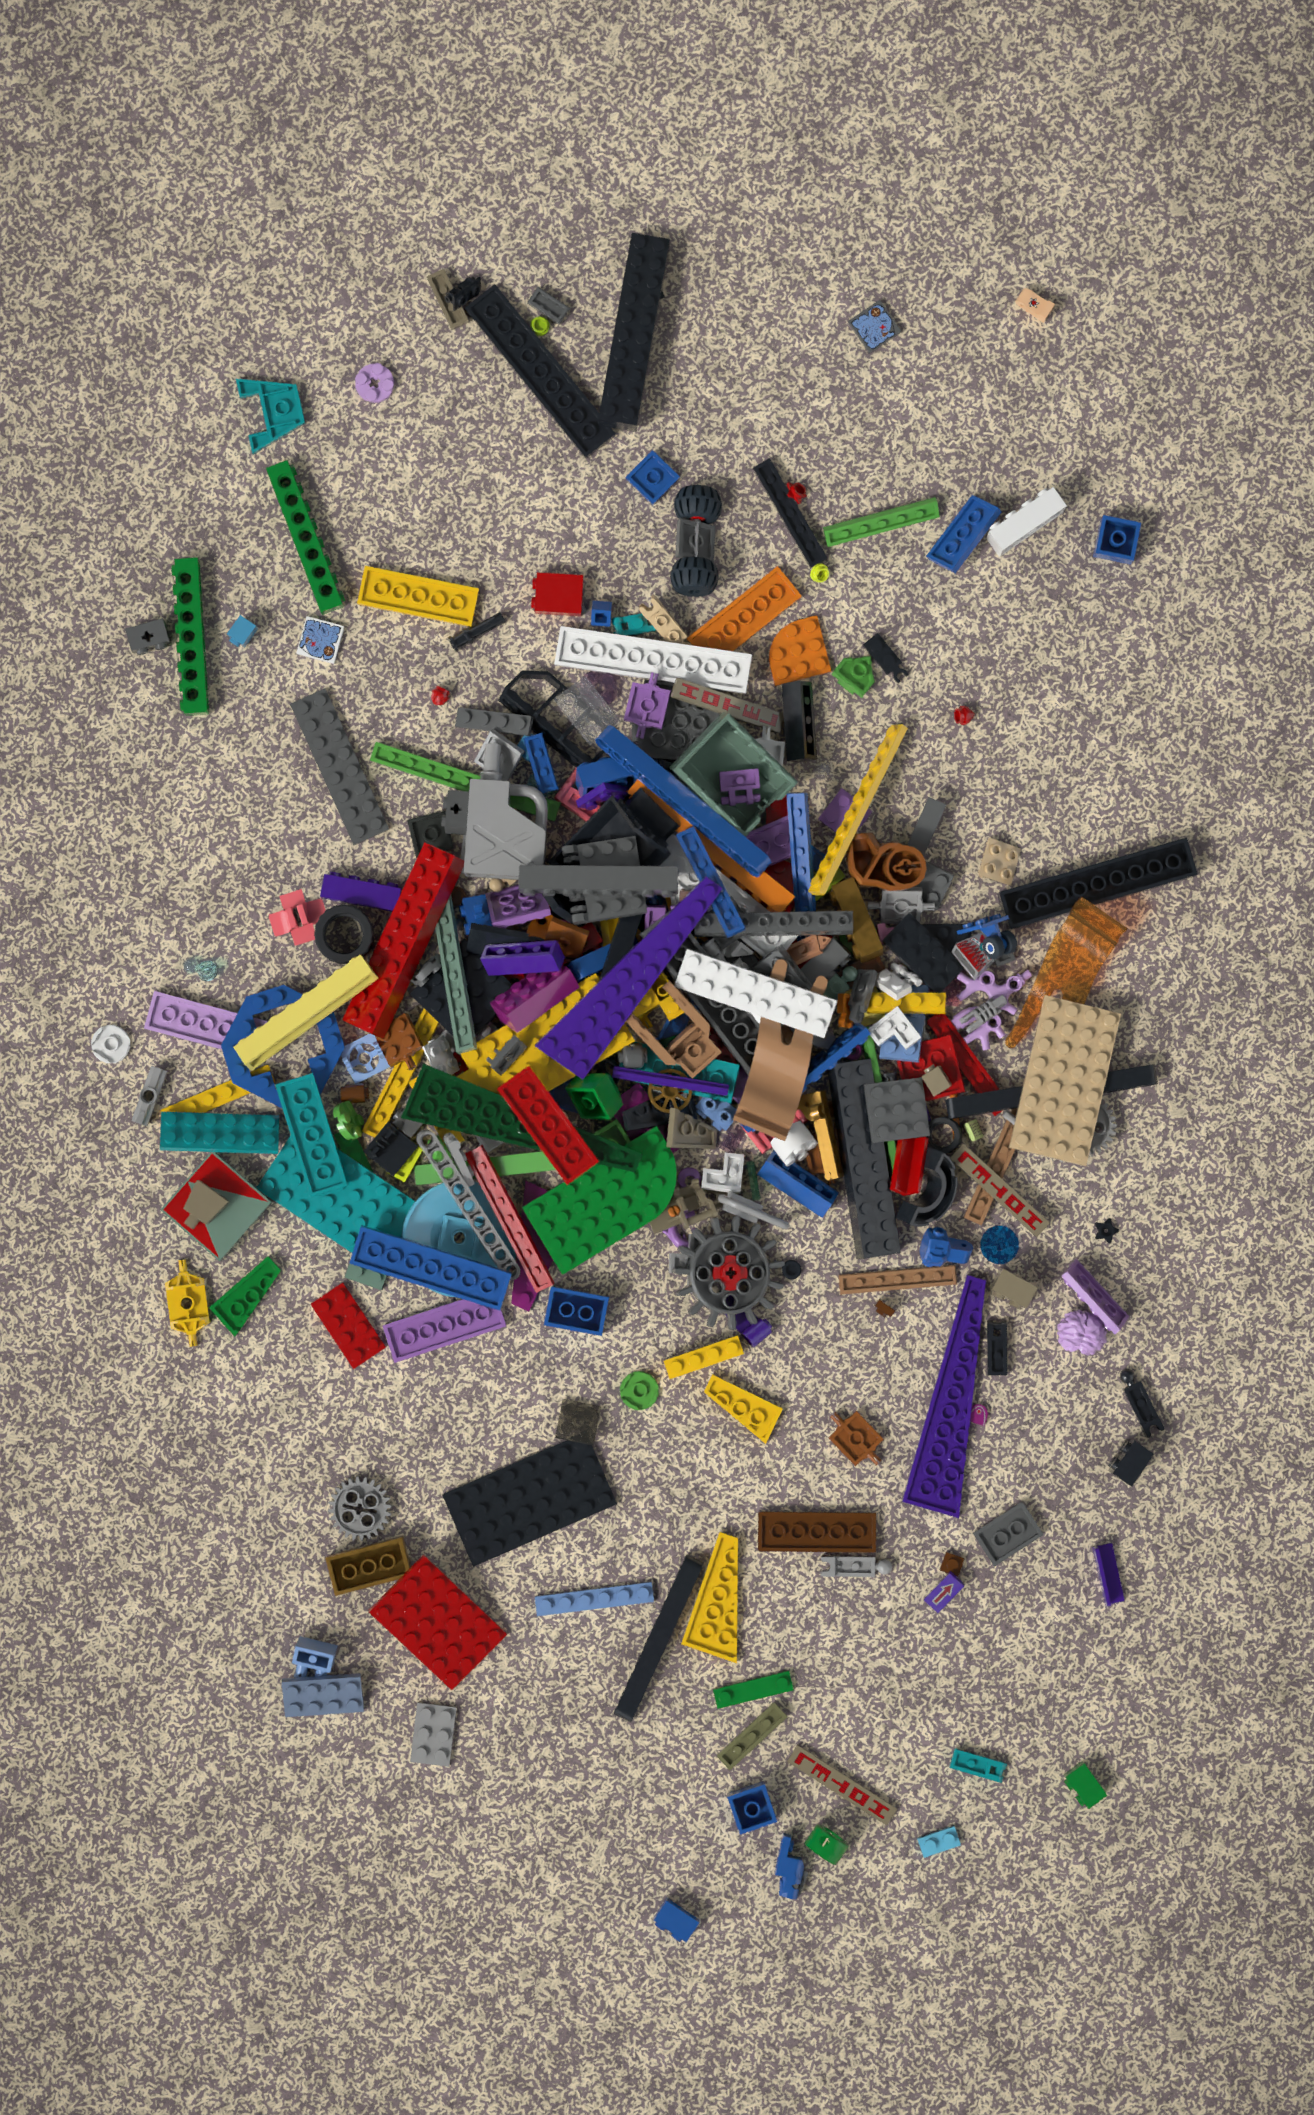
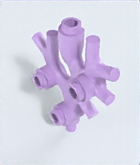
(993, 991)

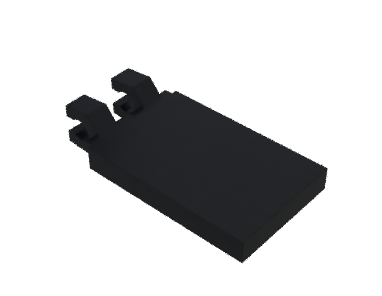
(484, 935)

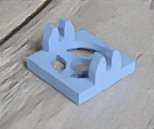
(359, 1076)

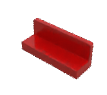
(909, 1165)

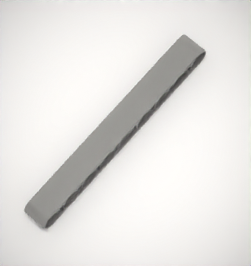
(460, 1198)

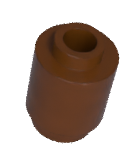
(354, 1093)

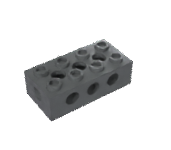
(793, 972)

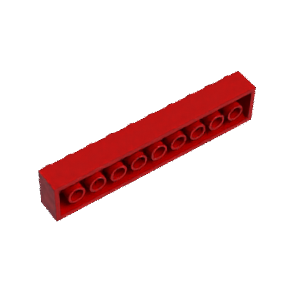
(405, 939)

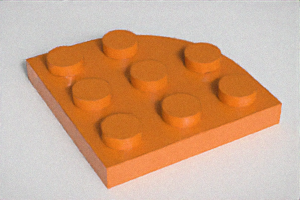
(798, 652)

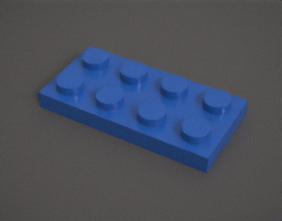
(963, 534)

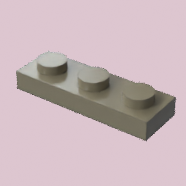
(440, 286)

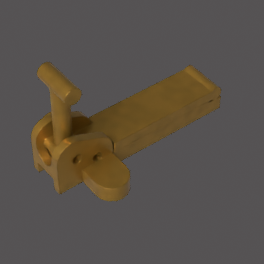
(818, 1109)

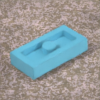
(938, 1841)

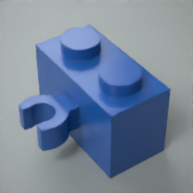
(475, 910)

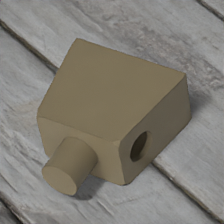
(203, 1204)

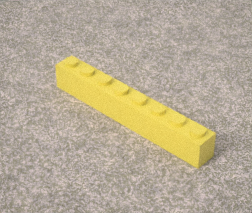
(305, 1012)

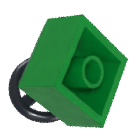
(596, 1094)

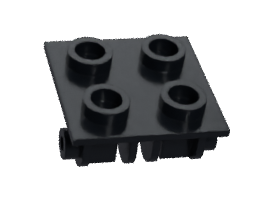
(390, 1149)

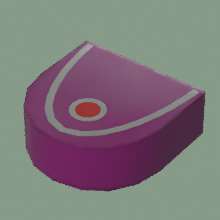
(979, 1414)

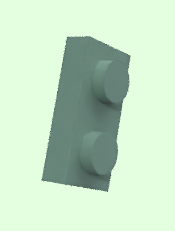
(365, 1276)

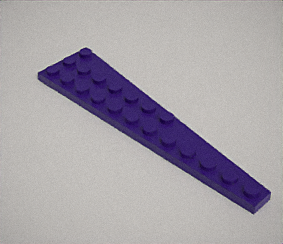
(600, 1014)
(941, 1451)

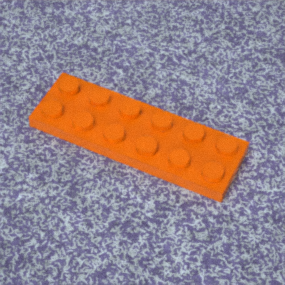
(747, 613)

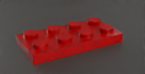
(348, 1325)

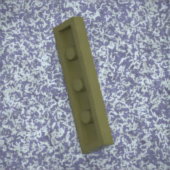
(752, 1736)

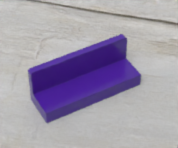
(1108, 1573)

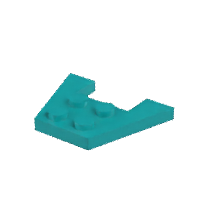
(280, 409)

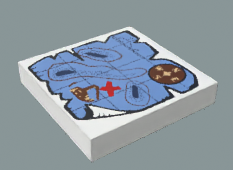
(320, 640)

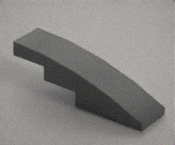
(926, 825)

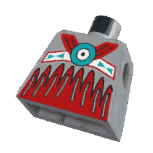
(972, 956)

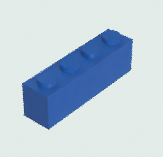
(798, 1184)

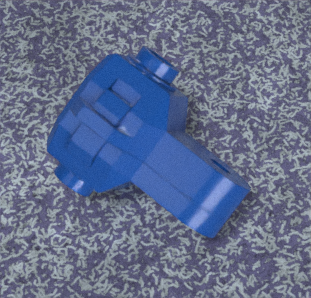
(938, 1248)

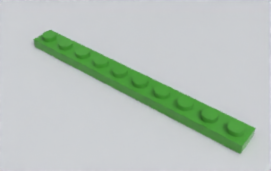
(447, 776)

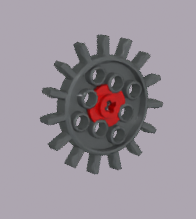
(729, 1284)

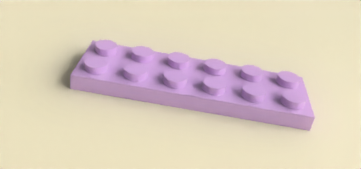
(190, 1020)

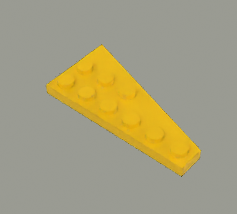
(714, 1614)

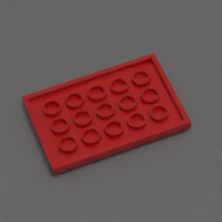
(437, 1622)

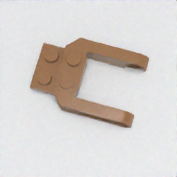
(691, 1047)

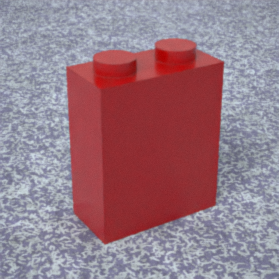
(557, 594)

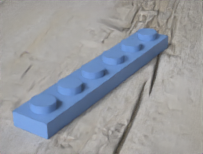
(594, 1599)

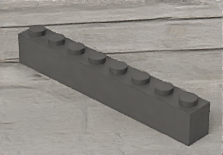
(598, 880)

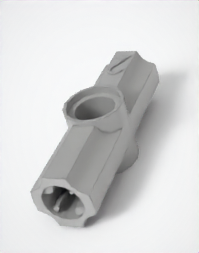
(144, 1108)

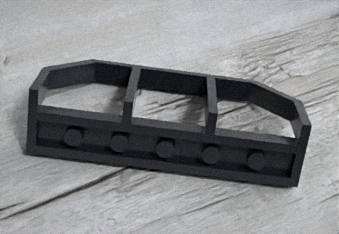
(551, 735)

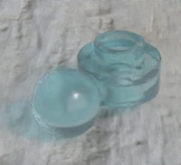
(192, 966)

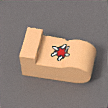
(1034, 304)

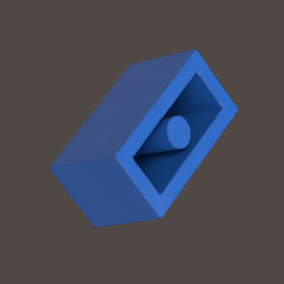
(676, 1920)

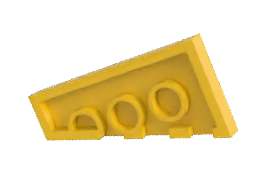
(750, 1410)

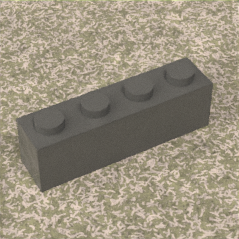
(833, 956)

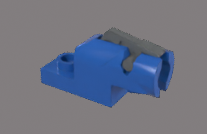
(791, 1870)

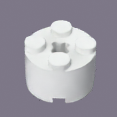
(796, 1144)

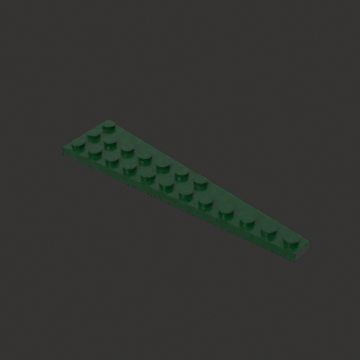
(470, 1109)

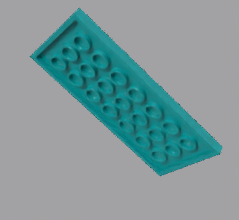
(339, 1212)

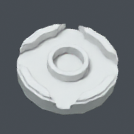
(117, 1043)

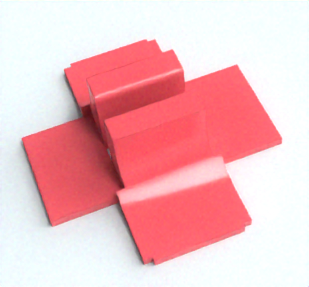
(285, 920)

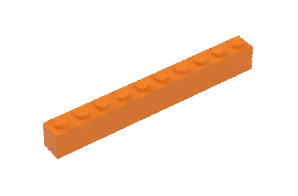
(763, 887)

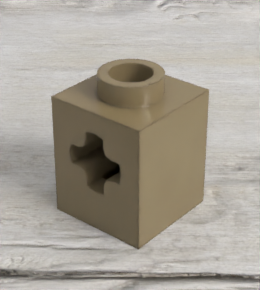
(936, 1079)

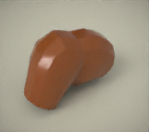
(885, 864)

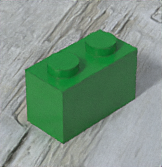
(1085, 1785)

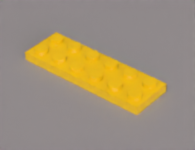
(418, 596)

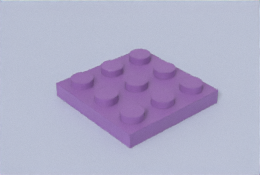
(513, 907)

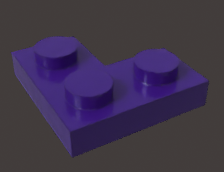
(601, 793)

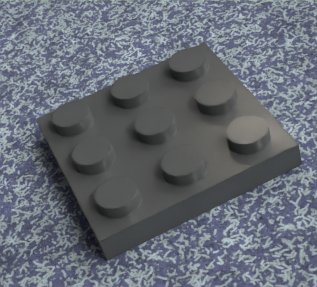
(896, 1110)

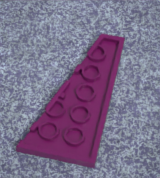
(523, 1291)

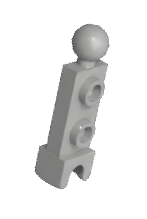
(855, 1566)

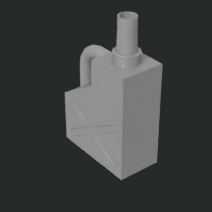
(498, 834)

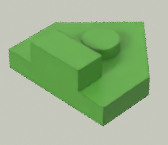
(855, 675)

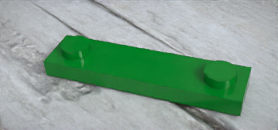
(753, 1689)

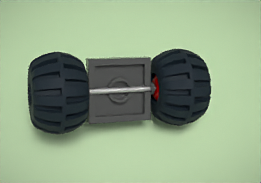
(695, 540)

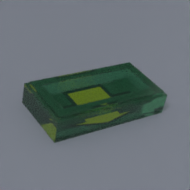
(753, 1180)

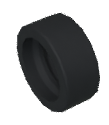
(957, 1134)

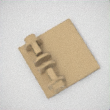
(999, 861)

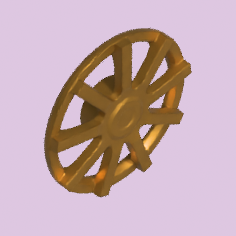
(669, 1093)

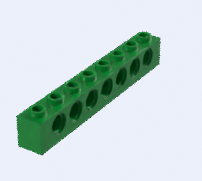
(277, 474)
(190, 567)

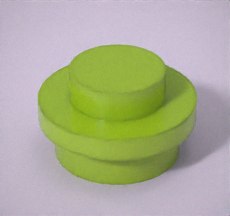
(540, 326)

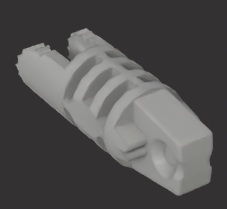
(984, 1012)

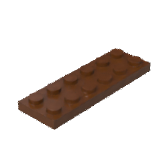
(816, 1531)

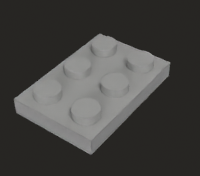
(433, 1734)

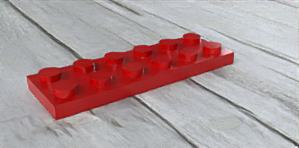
(548, 1125)

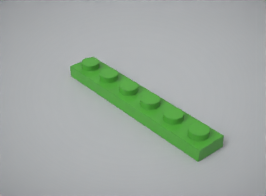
(881, 522)

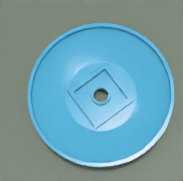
(437, 1218)

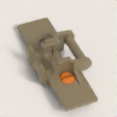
(686, 1201)

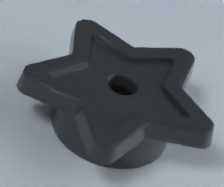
(1106, 1225)

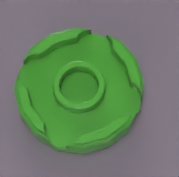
(643, 1386)

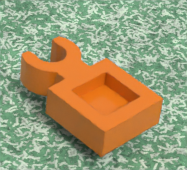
(843, 1008)

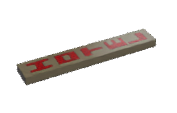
(721, 702)
(999, 1190)
(842, 1784)

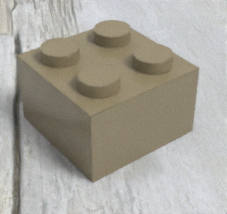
(1013, 1288)

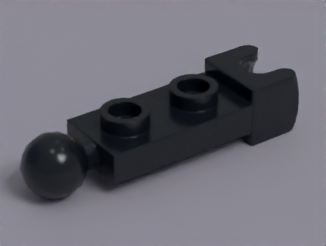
(1140, 1403)

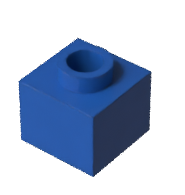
(601, 613)

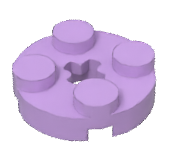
(364, 378)

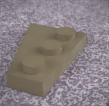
(689, 1132)

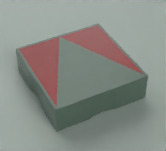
(233, 1221)

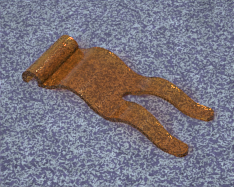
(1070, 962)

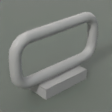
(749, 1210)

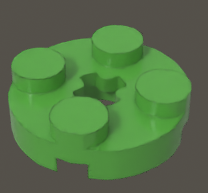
(349, 1122)

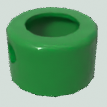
(830, 1851)

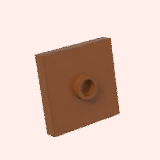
(569, 937)

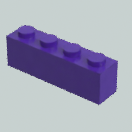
(359, 892)
(522, 958)

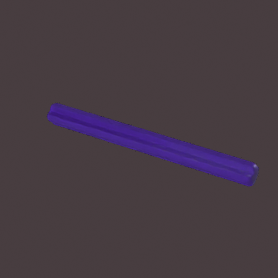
(670, 1080)

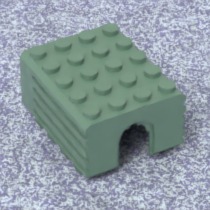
(729, 748)

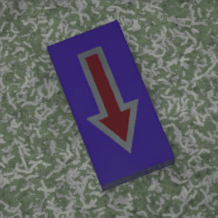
(944, 1592)

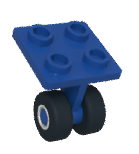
(996, 942)

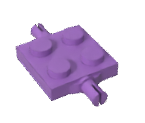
(647, 705)

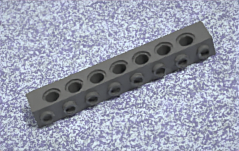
(781, 924)

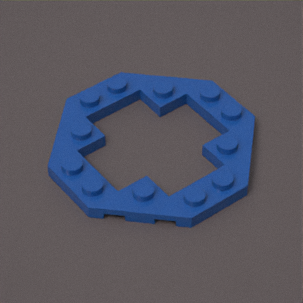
(244, 1025)

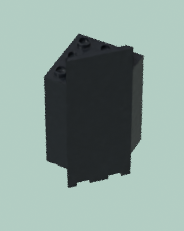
(616, 820)

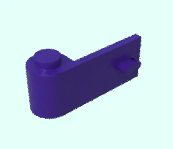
(750, 1332)

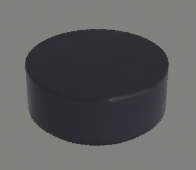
(791, 1269)

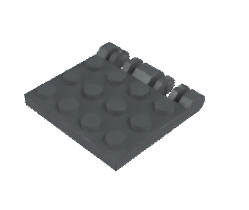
(605, 853)

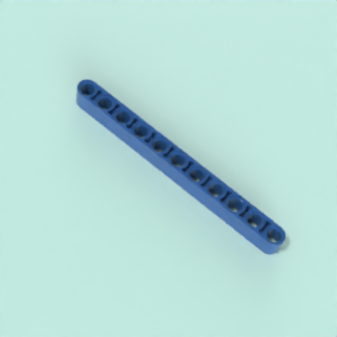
(683, 801)

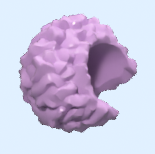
(1081, 1331)

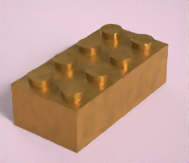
(864, 938)
(368, 1565)

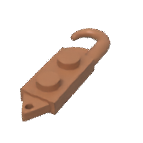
(808, 948)

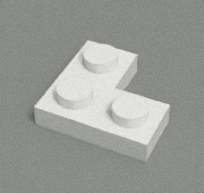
(894, 1024)
(727, 1179)

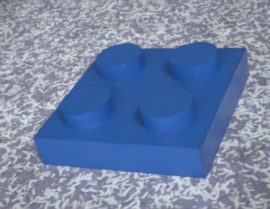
(652, 477)

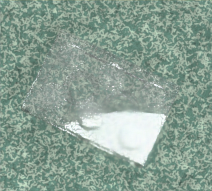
(586, 709)

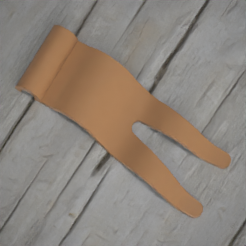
(776, 1073)

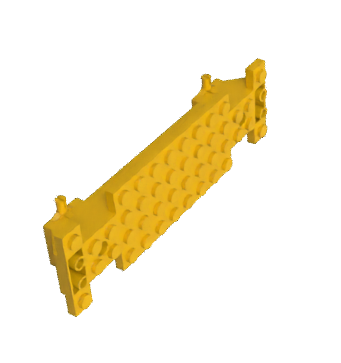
(547, 1069)

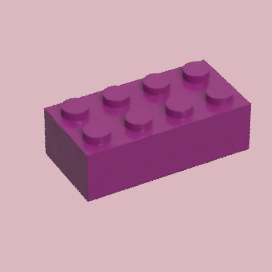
(533, 997)

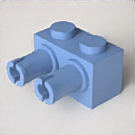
(718, 1111)
(314, 1655)

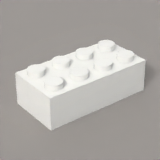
(1025, 522)

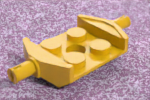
(189, 1319)

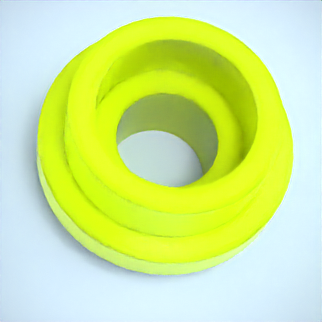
(822, 576)

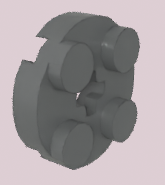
(431, 965)

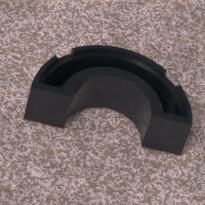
(938, 1194)

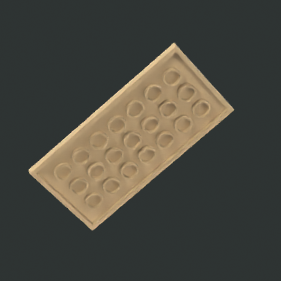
(1065, 1080)

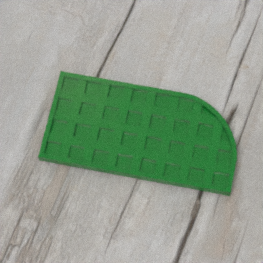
(604, 1203)

